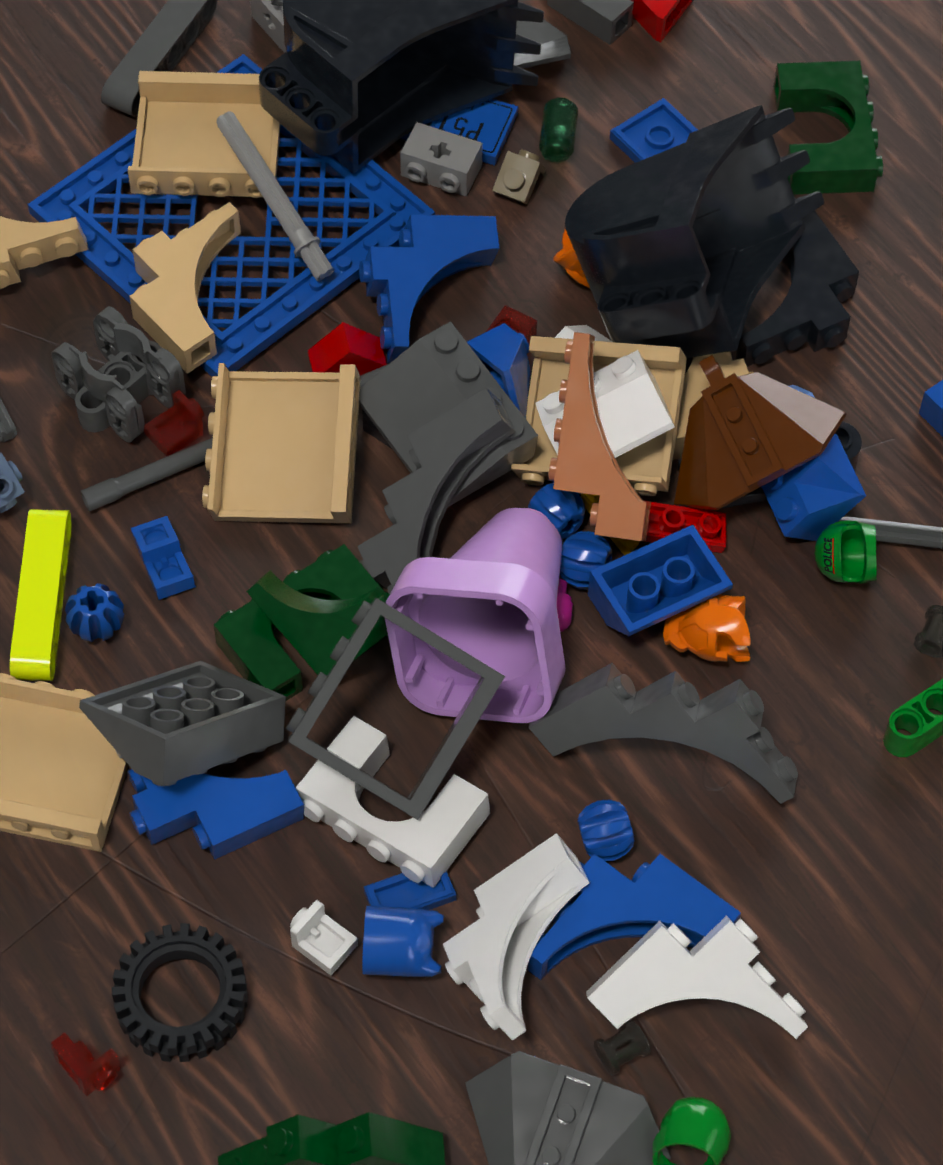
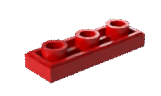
(668, 519)

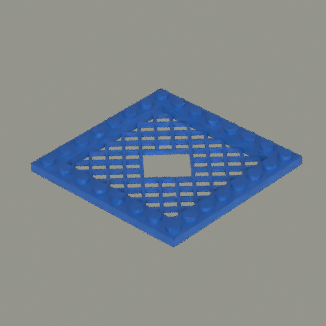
(297, 296)

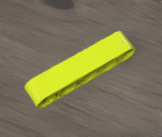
(40, 595)

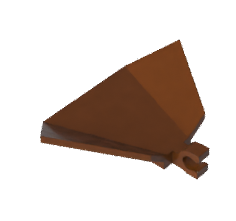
(747, 436)

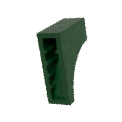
(314, 623)

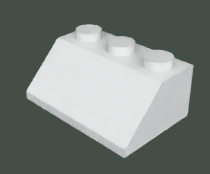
(627, 405)

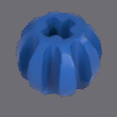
(561, 507)
(582, 554)
(94, 612)
(606, 830)

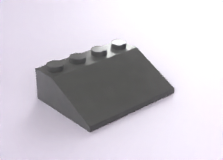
(428, 382)
(187, 721)

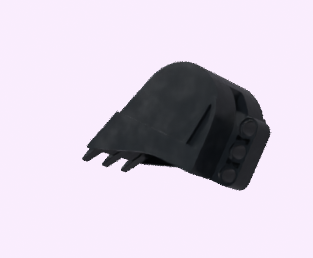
(374, 68)
(691, 234)

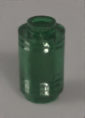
(558, 129)

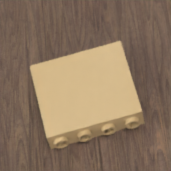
(179, 138)
(282, 446)
(644, 466)
(55, 766)

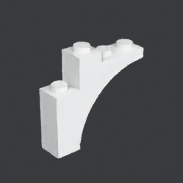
(513, 916)
(717, 968)

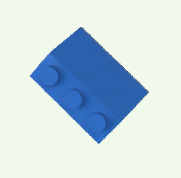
(656, 582)

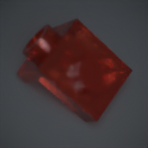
(177, 425)

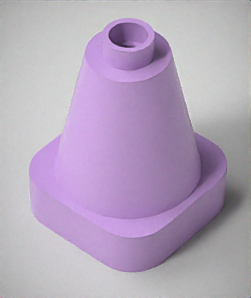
(492, 603)

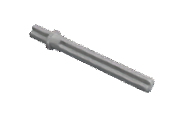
(299, 234)

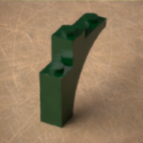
(358, 1141)

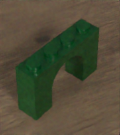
(839, 91)
(248, 633)

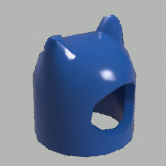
(400, 941)

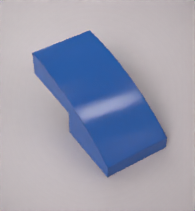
(163, 557)

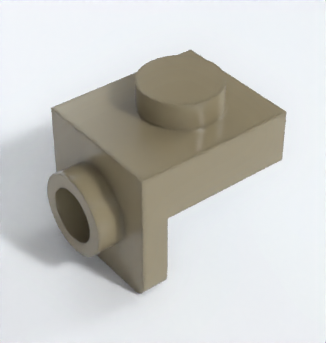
(518, 176)

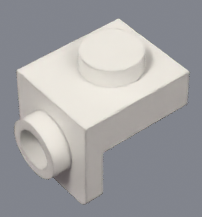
(321, 938)

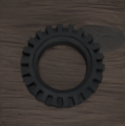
(190, 1038)

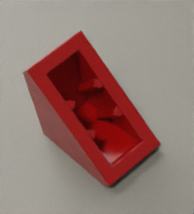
(347, 346)

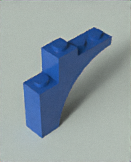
(427, 253)
(224, 809)
(624, 908)

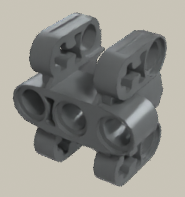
(133, 373)

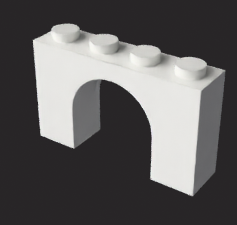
(418, 847)

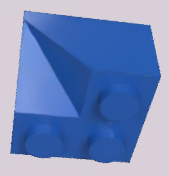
(815, 493)

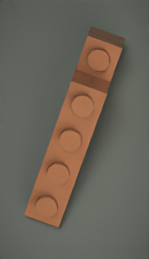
(584, 455)

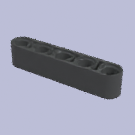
(157, 50)

